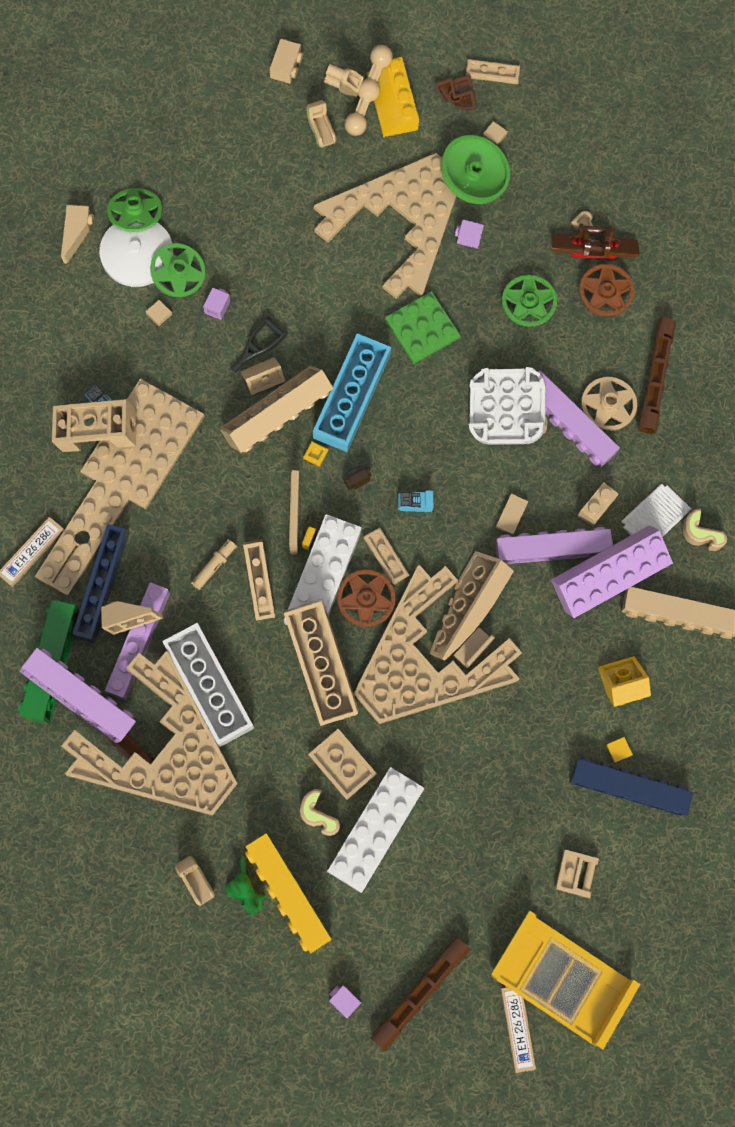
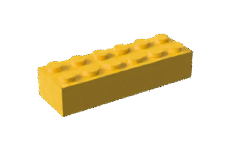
(286, 890)

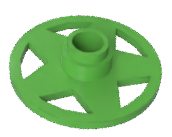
(134, 209)
(177, 270)
(529, 300)

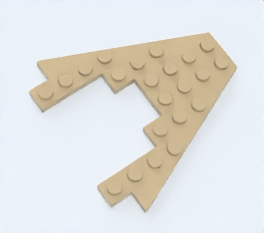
(417, 195)
(401, 678)
(186, 771)

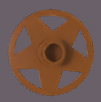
(606, 290)
(366, 598)

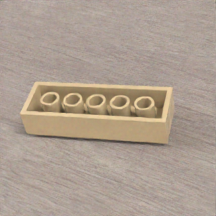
(276, 409)
(321, 662)

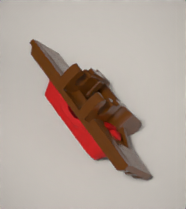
(581, 246)

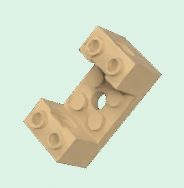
(112, 422)

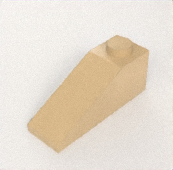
(75, 229)
(124, 616)

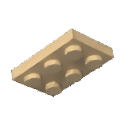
(342, 764)

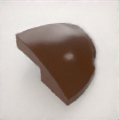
(458, 92)

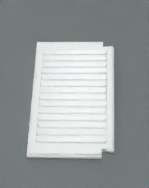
(659, 509)

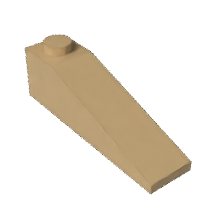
(258, 579)

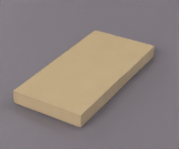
(294, 512)

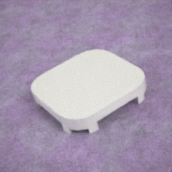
(507, 406)

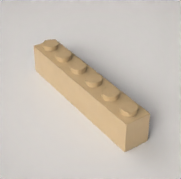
(679, 611)

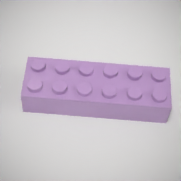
(612, 571)
(77, 696)

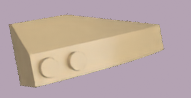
(474, 597)

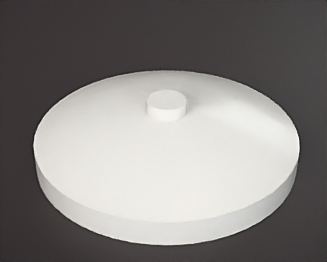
(129, 254)

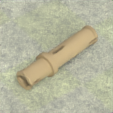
(215, 562)

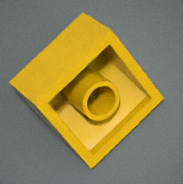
(625, 681)

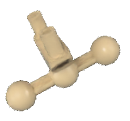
(352, 83)

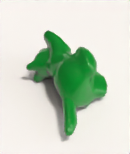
(242, 888)

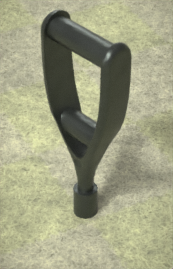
(253, 347)

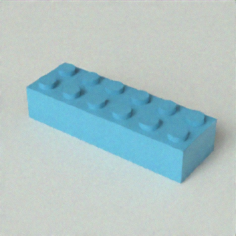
(352, 392)

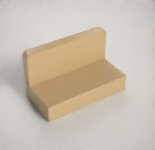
(263, 376)
(473, 647)

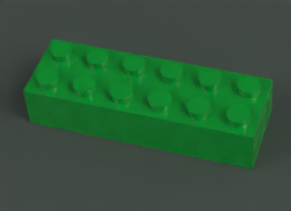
(57, 640)

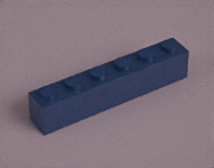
(100, 583)
(631, 787)

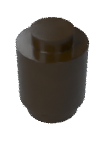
(357, 477)

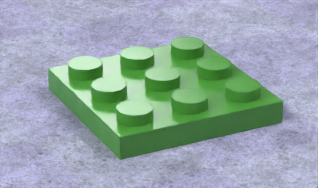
(422, 327)

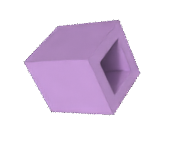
(469, 233)
(217, 303)
(344, 1000)

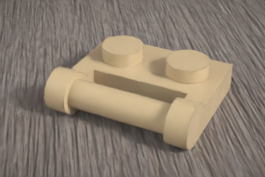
(570, 873)

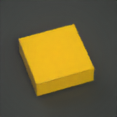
(315, 453)
(309, 537)
(619, 750)

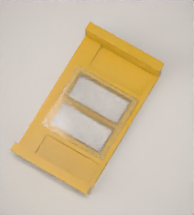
(565, 981)

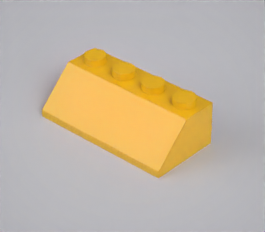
(395, 101)

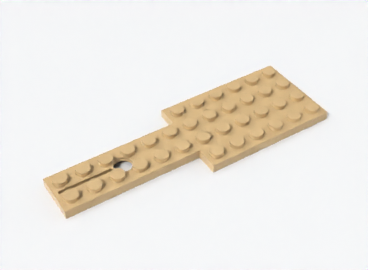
(122, 476)

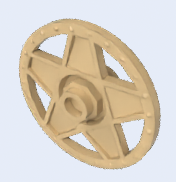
(609, 403)

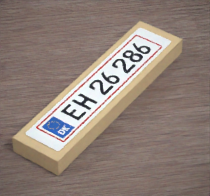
(31, 551)
(518, 1031)

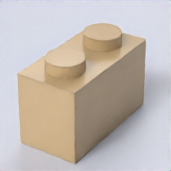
(285, 61)
(597, 505)

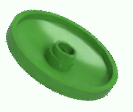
(475, 169)

